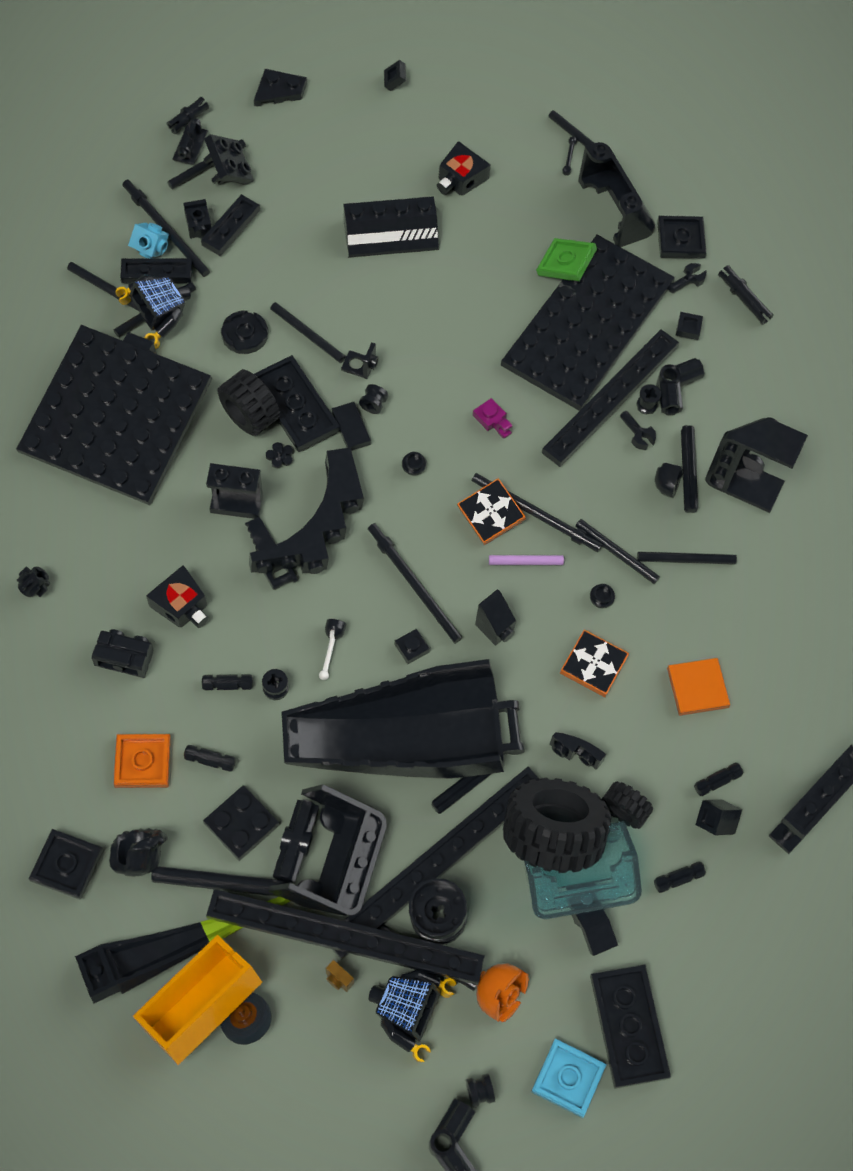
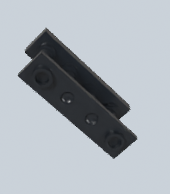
(815, 803)

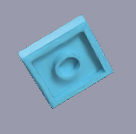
(568, 1078)

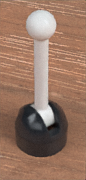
(334, 630)

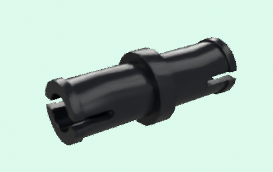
(187, 114)

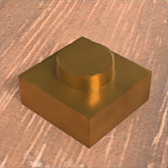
(339, 977)

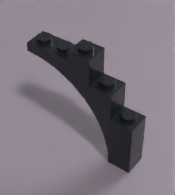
(327, 525)

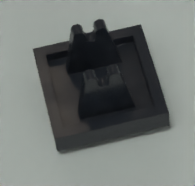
(228, 160)

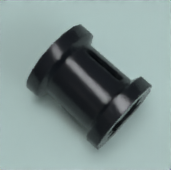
(648, 399)

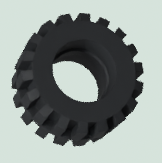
(248, 402)

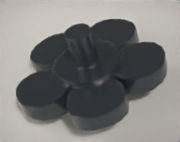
(280, 455)

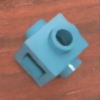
(149, 240)

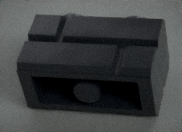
(122, 653)

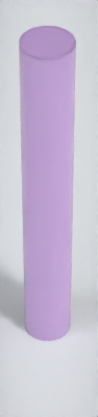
(526, 559)

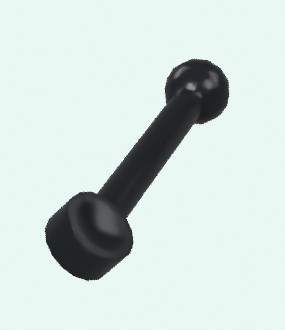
(567, 169)

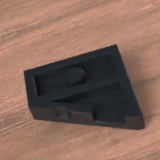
(279, 87)

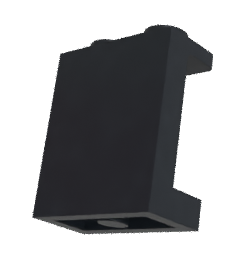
(235, 491)

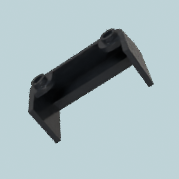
(742, 473)
(350, 858)

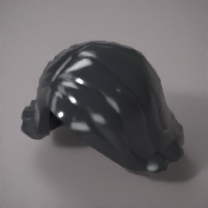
(136, 851)

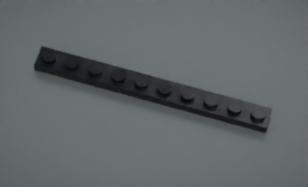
(438, 858)
(345, 936)

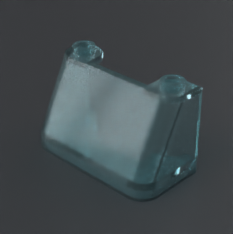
(605, 885)

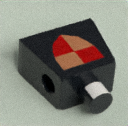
(462, 170)
(179, 599)

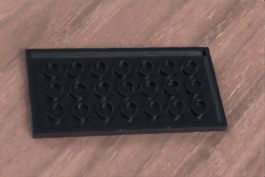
(588, 324)

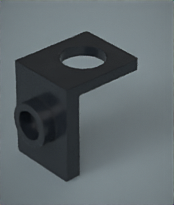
(369, 362)

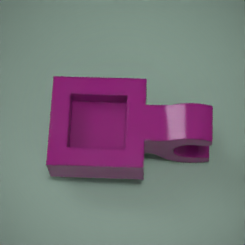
(491, 416)

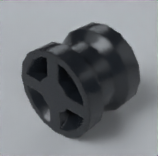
(373, 399)
(275, 690)
(480, 1090)

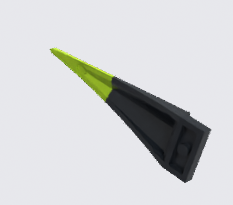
(131, 962)

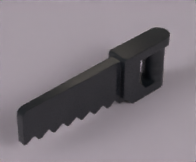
(263, 540)

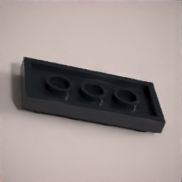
(300, 406)
(630, 1026)

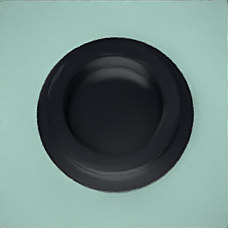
(414, 463)
(602, 596)

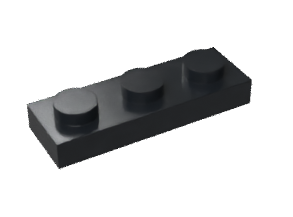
(230, 225)
(175, 268)

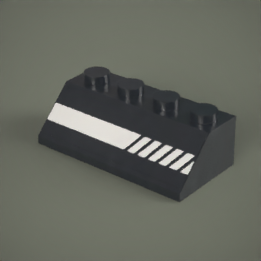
(391, 226)

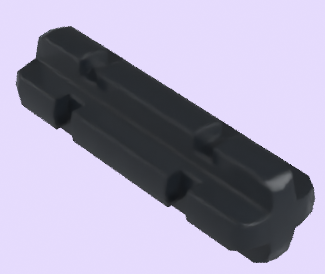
(227, 682)
(209, 758)
(718, 779)
(679, 877)

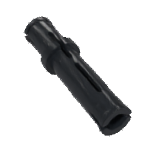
(739, 287)

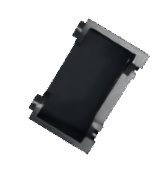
(605, 174)

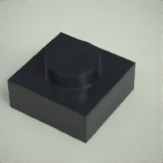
(395, 75)
(689, 325)
(412, 646)

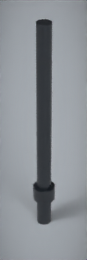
(140, 199)
(577, 535)
(387, 546)

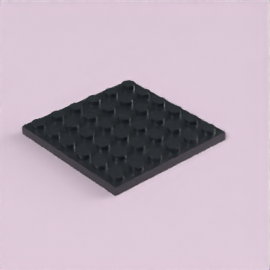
(114, 414)

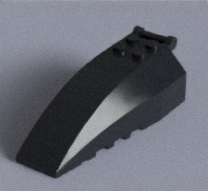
(417, 726)

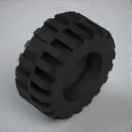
(556, 825)

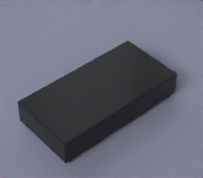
(351, 426)

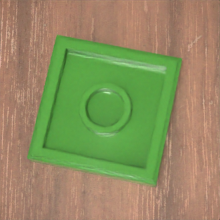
(566, 259)

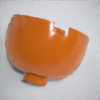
(499, 990)

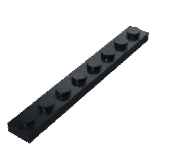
(609, 398)

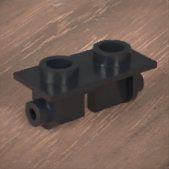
(190, 142)

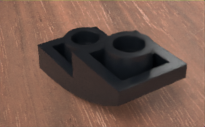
(568, 745)

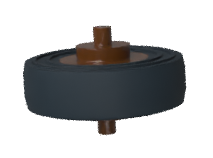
(248, 1021)

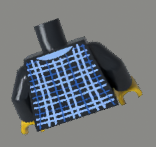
(157, 302)
(408, 1005)

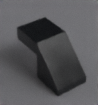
(596, 931)

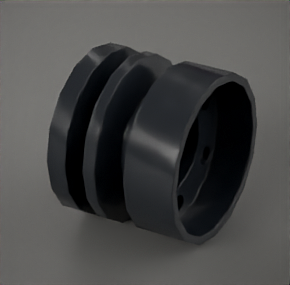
(435, 896)

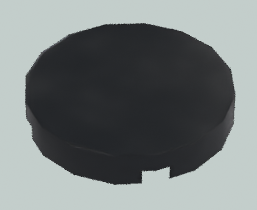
(244, 332)

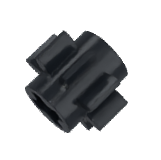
(33, 581)

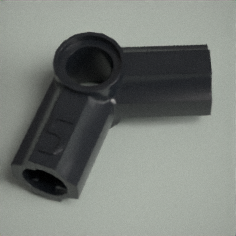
(680, 375)
(452, 1127)

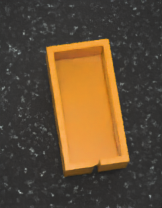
(197, 999)

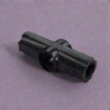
(296, 841)

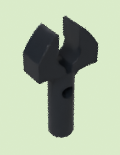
(698, 280)
(639, 432)

